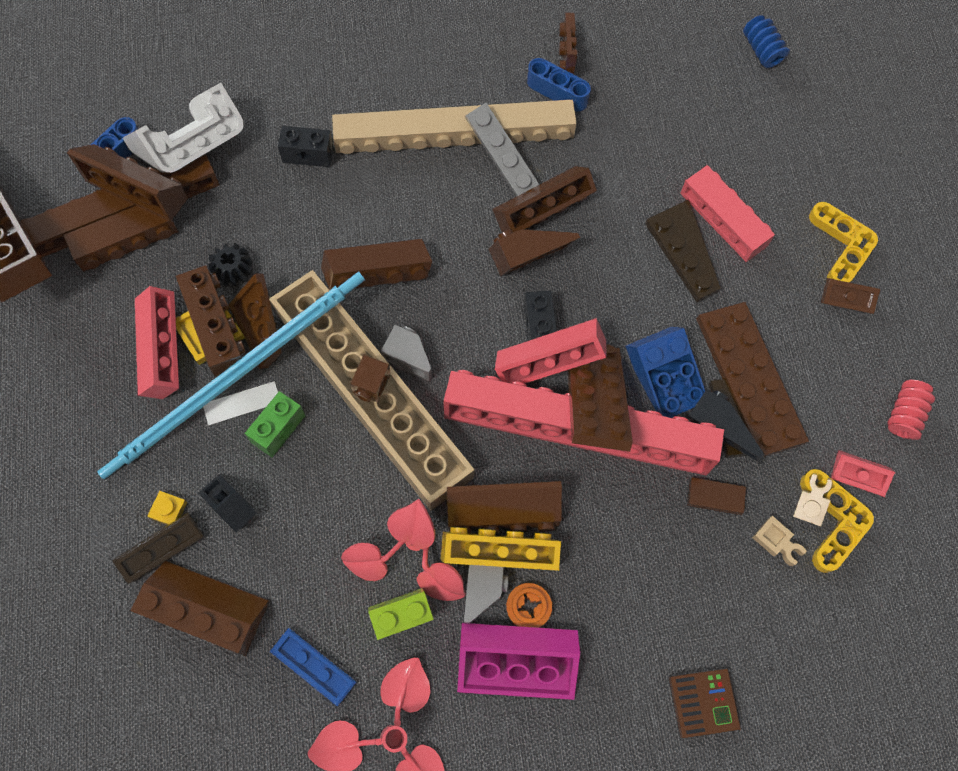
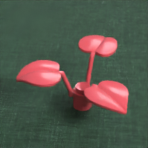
(415, 528)
(402, 687)

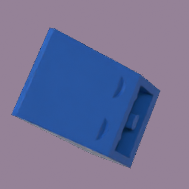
(667, 371)

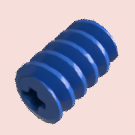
(766, 41)

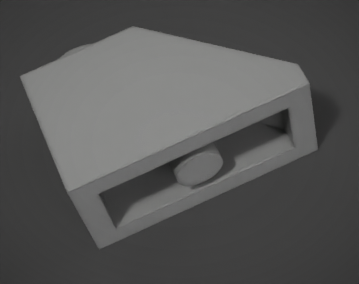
(406, 352)
(483, 590)

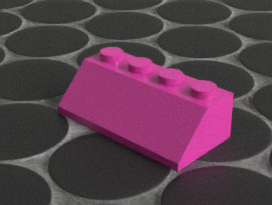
(518, 661)

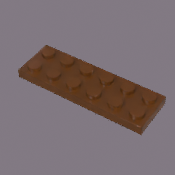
(752, 378)
(600, 403)

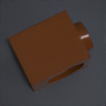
(370, 379)

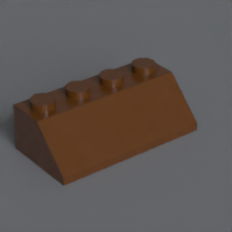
(129, 180)
(505, 506)
(201, 607)

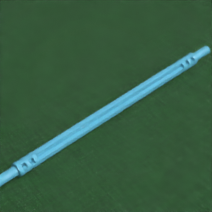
(230, 376)

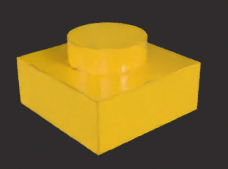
(166, 508)

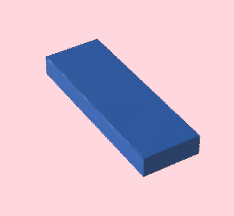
(313, 667)

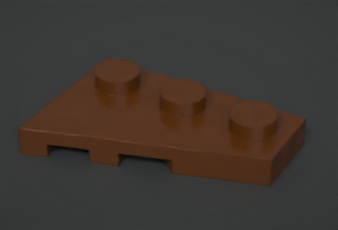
(568, 45)
(254, 315)

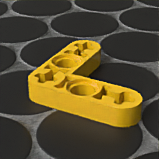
(852, 238)
(846, 523)

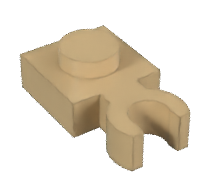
(812, 505)
(775, 539)

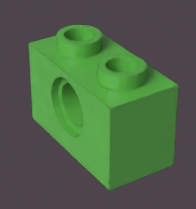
(275, 424)

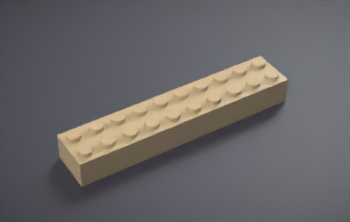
(399, 420)

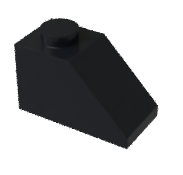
(227, 503)

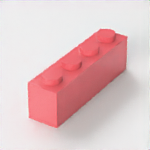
(727, 213)
(156, 343)
(552, 353)

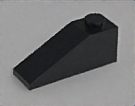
(717, 410)

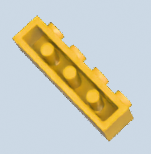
(500, 551)

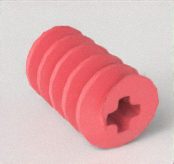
(911, 409)

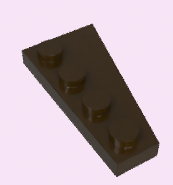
(685, 249)

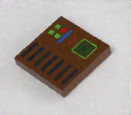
(704, 703)

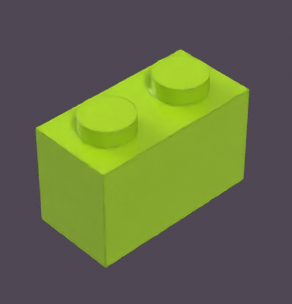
(400, 613)

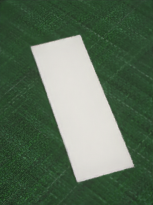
(240, 403)

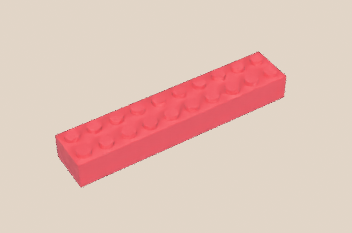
(546, 417)

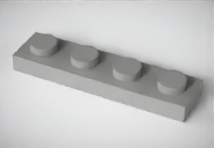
(501, 150)

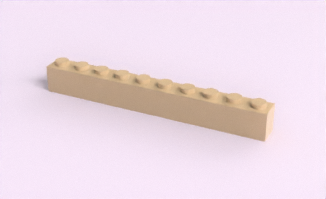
(449, 127)

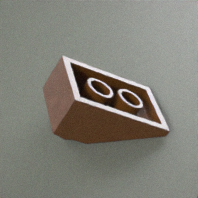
(526, 246)

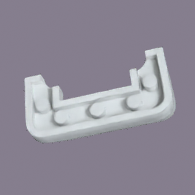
(214, 124)

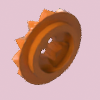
(535, 594)

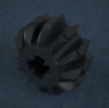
(239, 261)

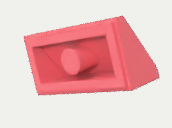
(862, 473)

